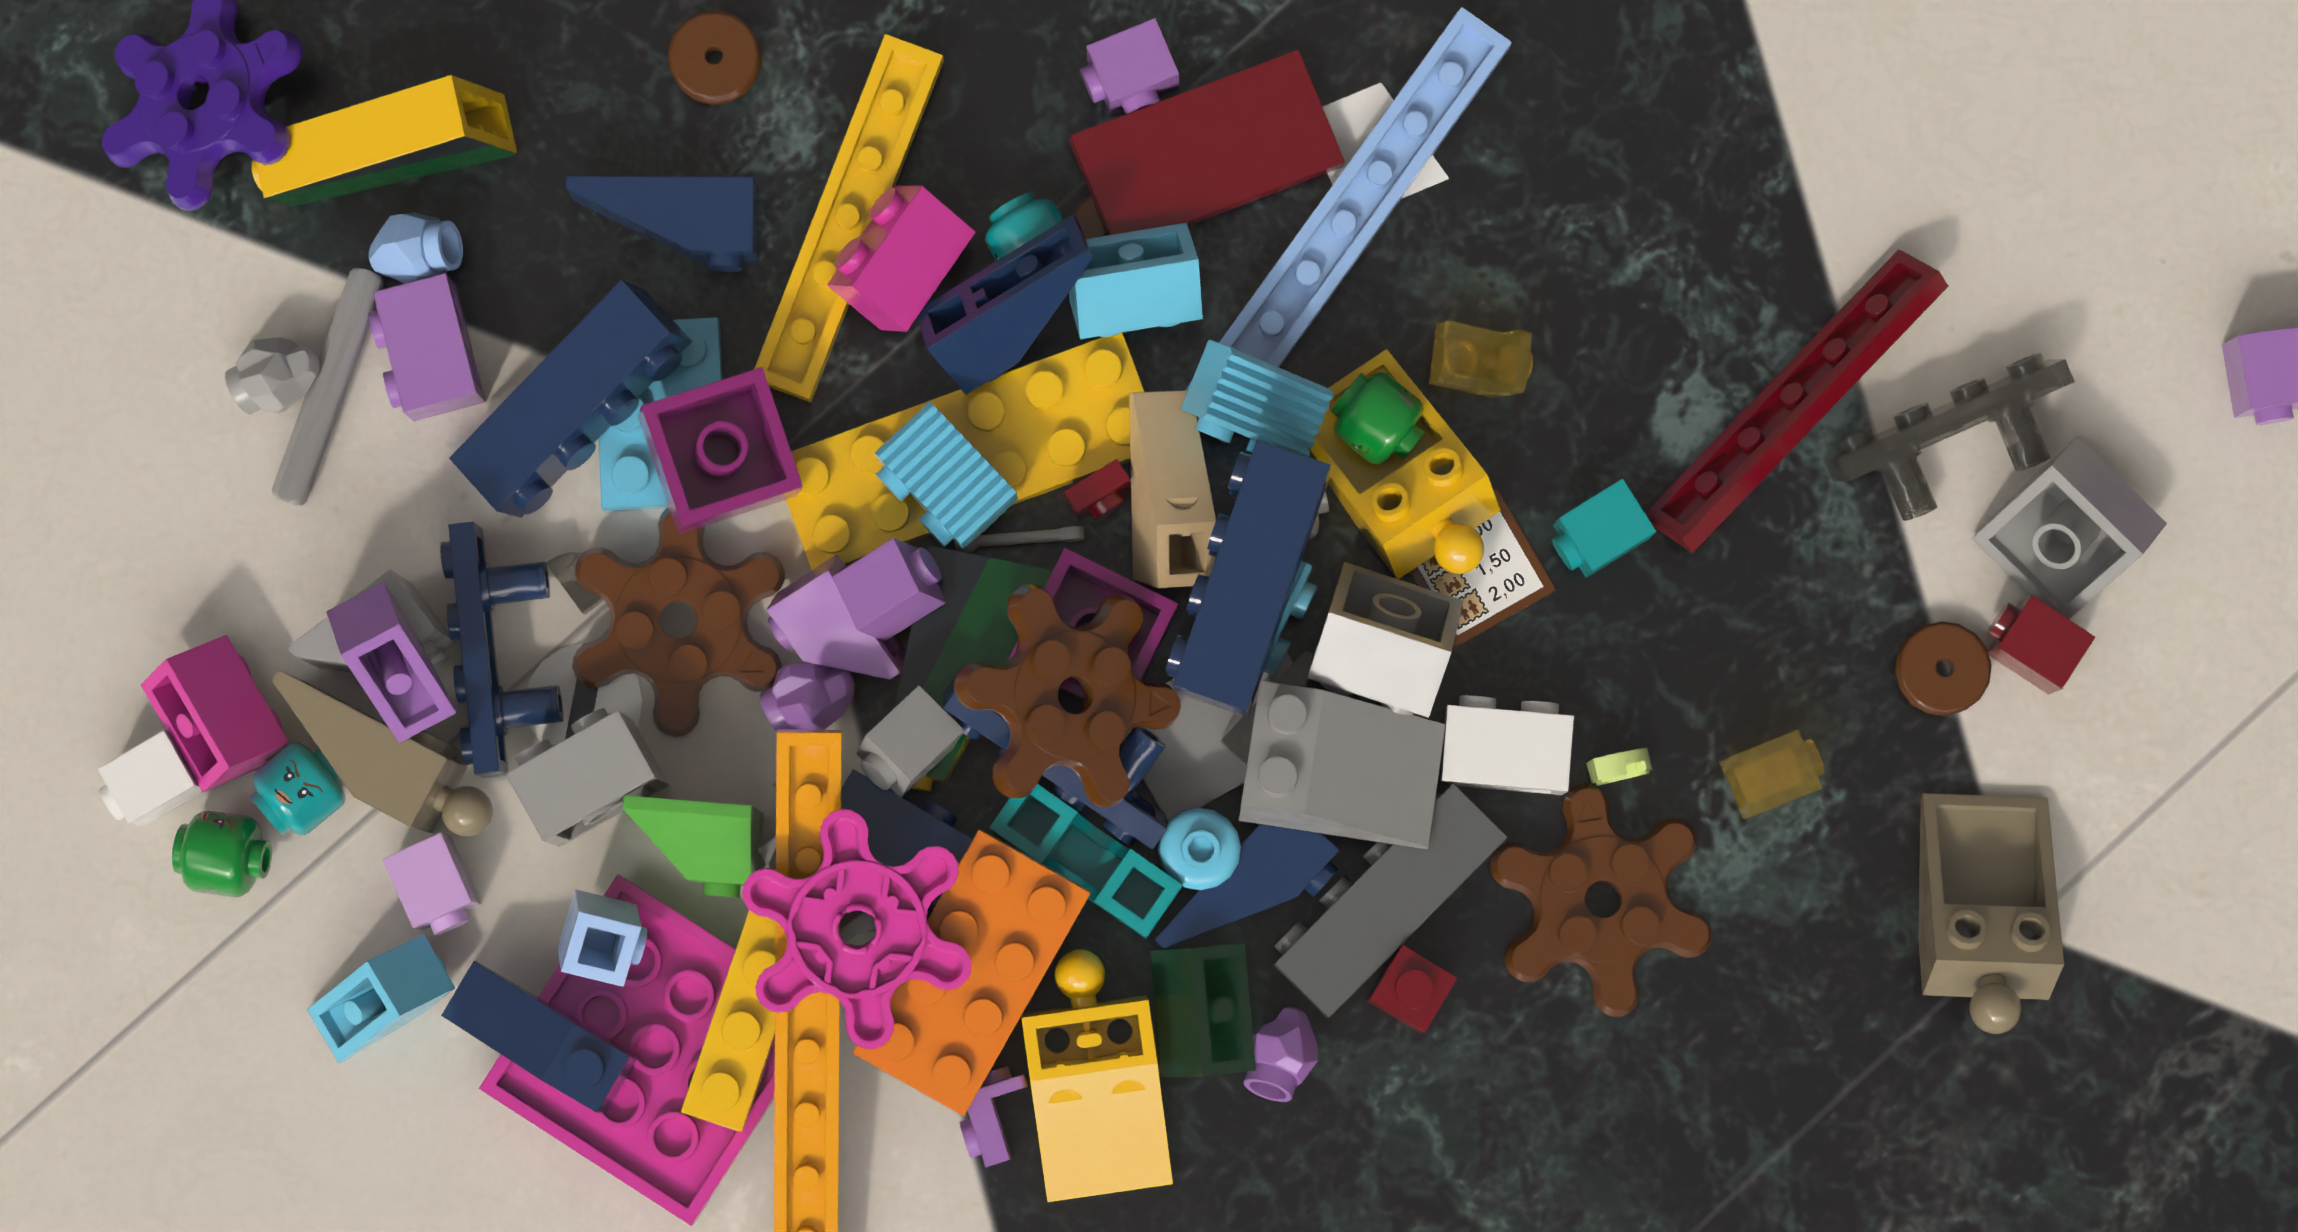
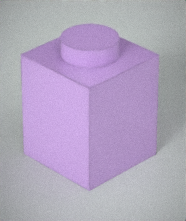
(432, 884)

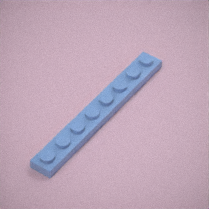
(1367, 190)

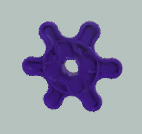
(233, 110)

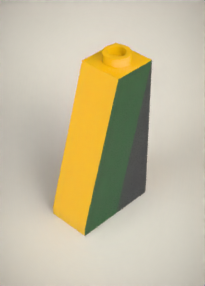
(390, 141)
(963, 631)

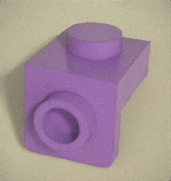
(983, 1129)

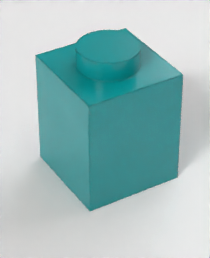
(1601, 529)

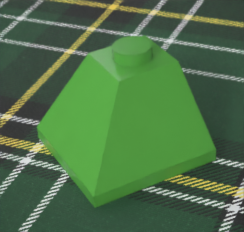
(703, 839)

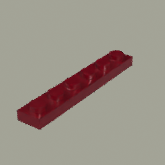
(1796, 400)

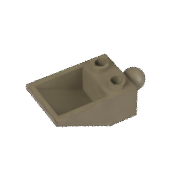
(404, 779)
(1988, 904)

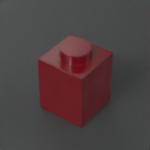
(2038, 643)
(1411, 989)

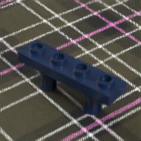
(470, 621)
(1128, 820)

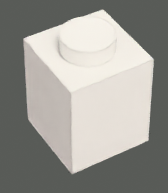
(147, 781)

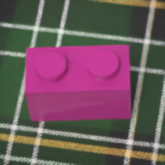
(899, 257)
(214, 713)

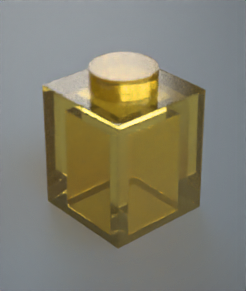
(1773, 773)

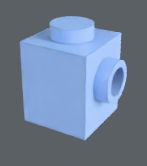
(601, 938)

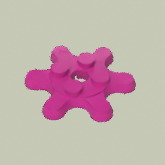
(856, 974)

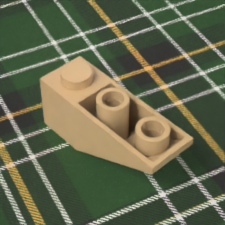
(1168, 492)

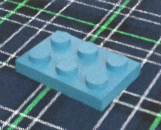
(625, 461)

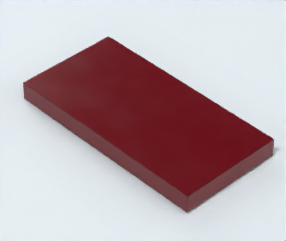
(1208, 148)

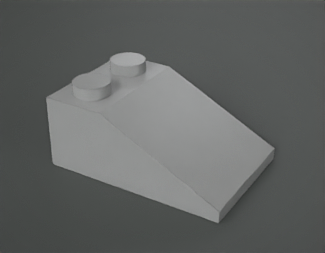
(1341, 767)

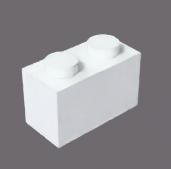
(1506, 747)

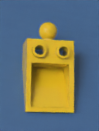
(1413, 504)
(1096, 1097)

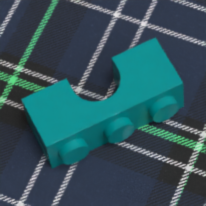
(1074, 847)

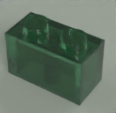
(1203, 1010)

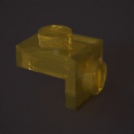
(1481, 359)

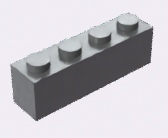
(1385, 904)

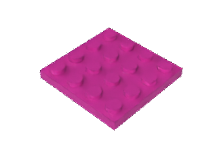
(664, 1021)

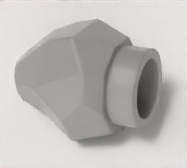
(272, 375)

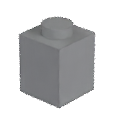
(908, 743)

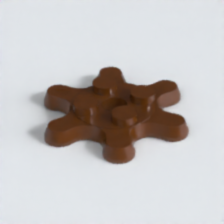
(678, 665)
(1028, 688)
(1565, 927)

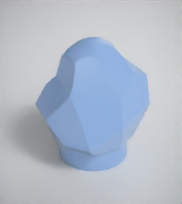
(416, 247)

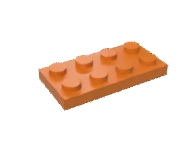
(1011, 923)

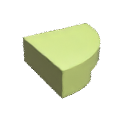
(1619, 766)

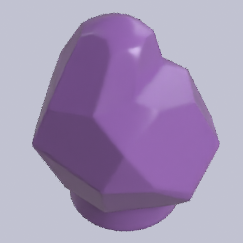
(807, 697)
(1283, 1055)

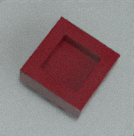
(1099, 492)

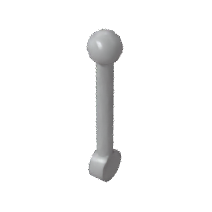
(1064, 534)

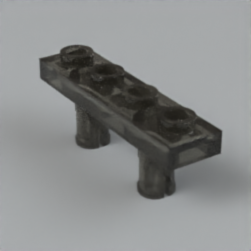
(1919, 427)

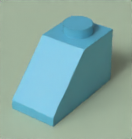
(381, 997)

